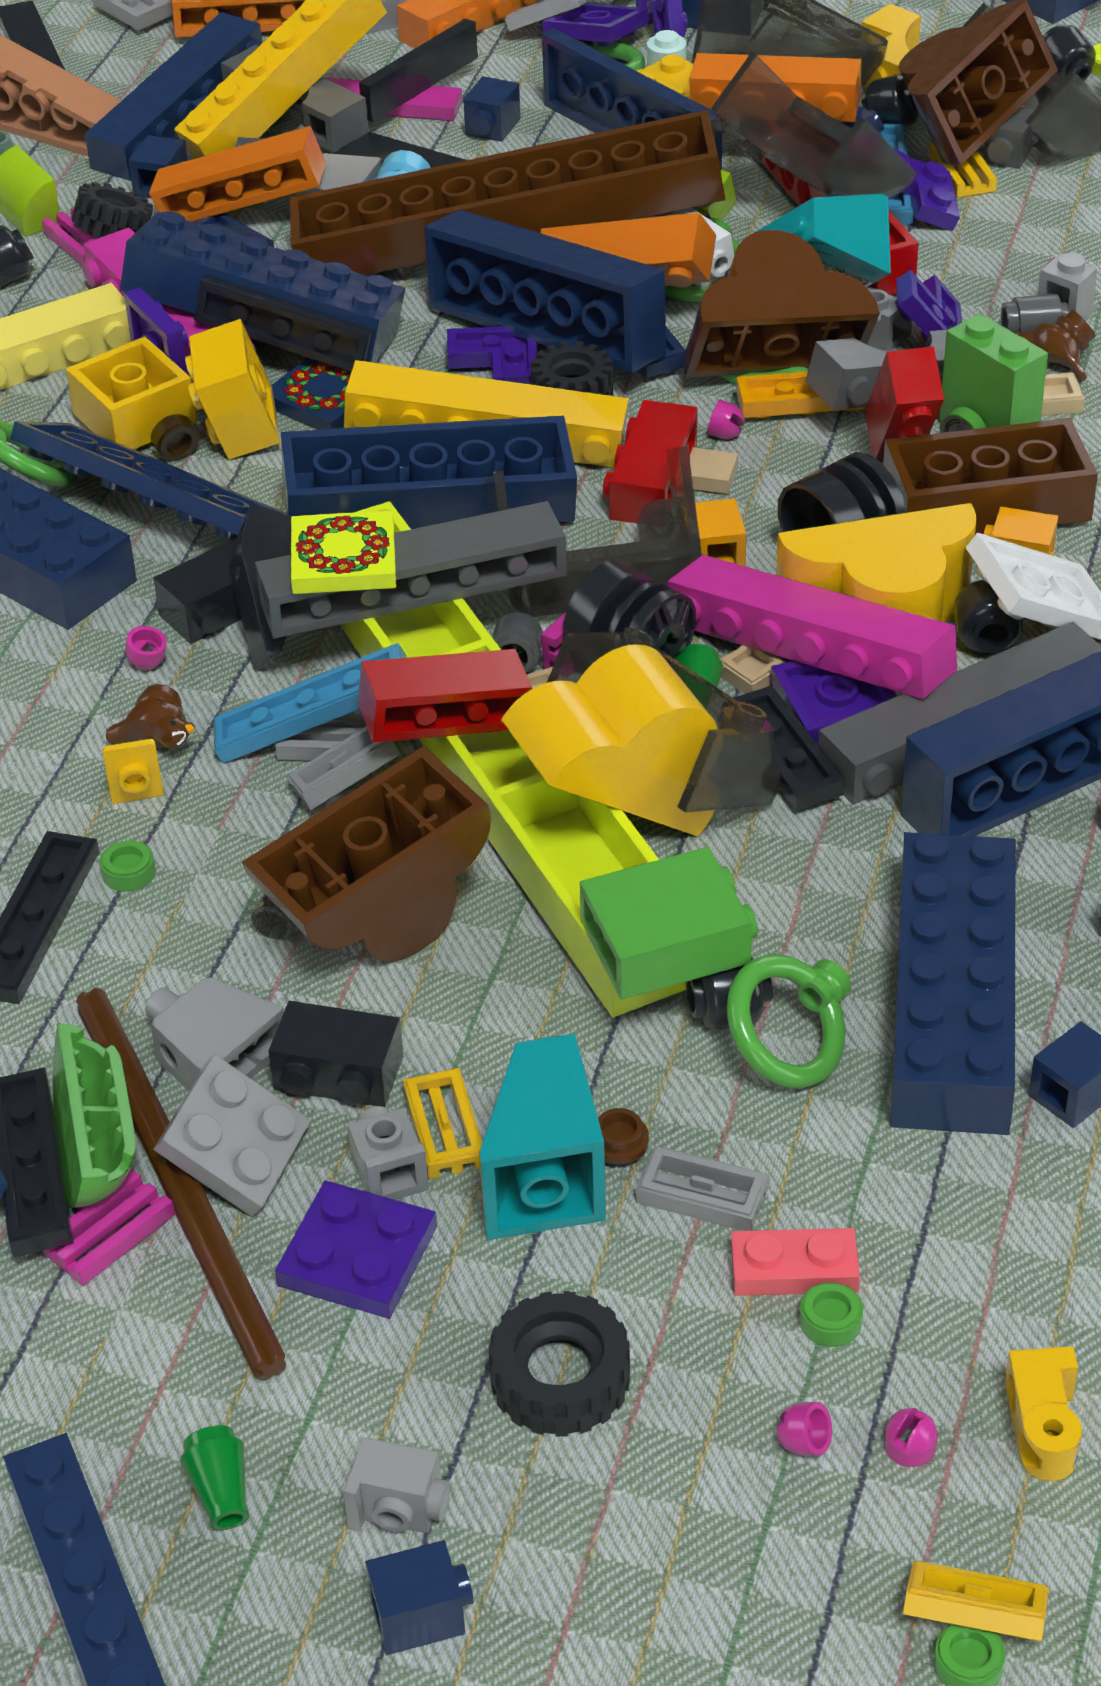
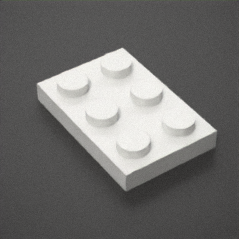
(1038, 584)

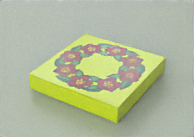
(343, 552)

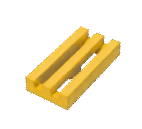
(973, 170)
(452, 1156)
(976, 1600)

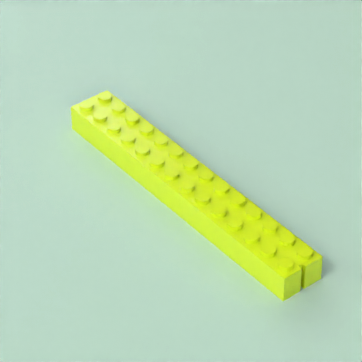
(538, 830)

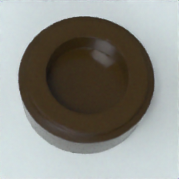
(174, 437)

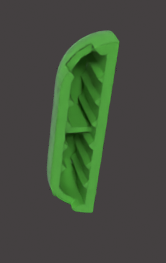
(91, 1116)

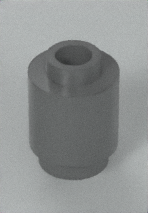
(1030, 311)
(521, 633)

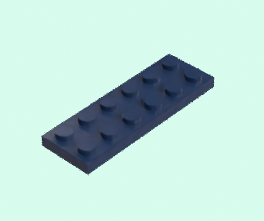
(605, 92)
(131, 470)

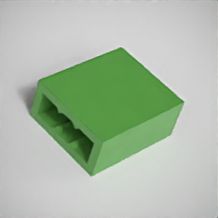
(993, 373)
(667, 922)

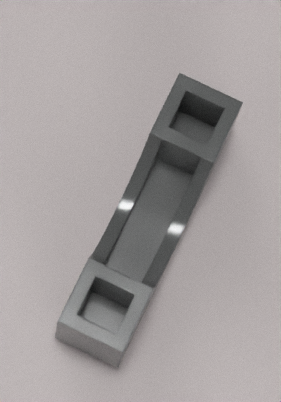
(330, 109)
(847, 369)

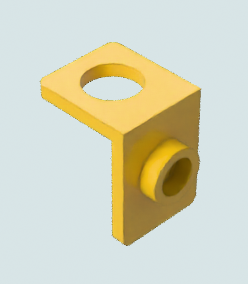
(132, 771)

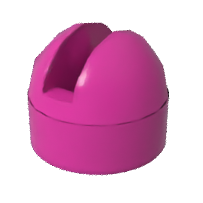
(725, 421)
(138, 642)
(805, 1428)
(921, 1443)

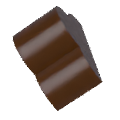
(976, 77)
(775, 310)
(378, 860)

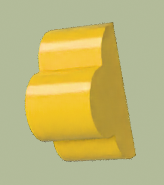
(893, 560)
(618, 735)

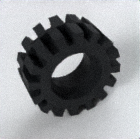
(109, 210)
(574, 368)

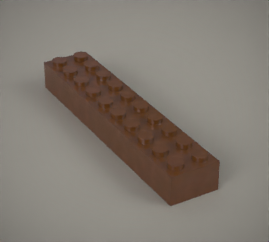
(548, 185)

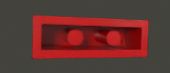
(904, 397)
(641, 462)
(440, 694)

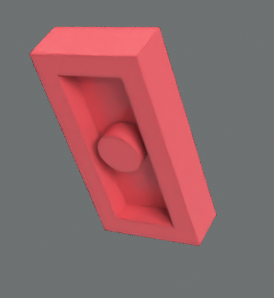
(793, 1260)

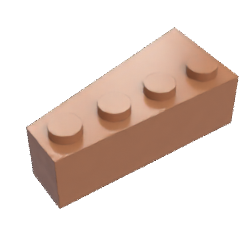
(47, 101)

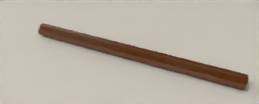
(188, 1197)

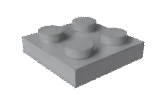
(232, 1135)

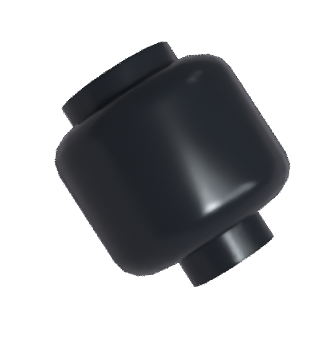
(1070, 51)
(891, 101)
(13, 256)
(981, 620)
(709, 996)

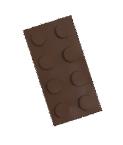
(1008, 466)

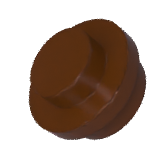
(623, 1135)

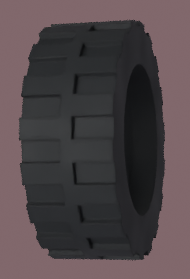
(567, 1406)

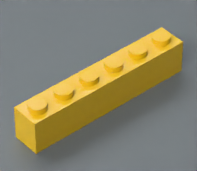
(277, 73)
(406, 396)

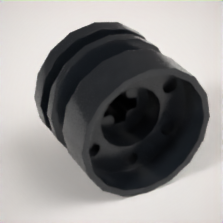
(841, 493)
(622, 598)

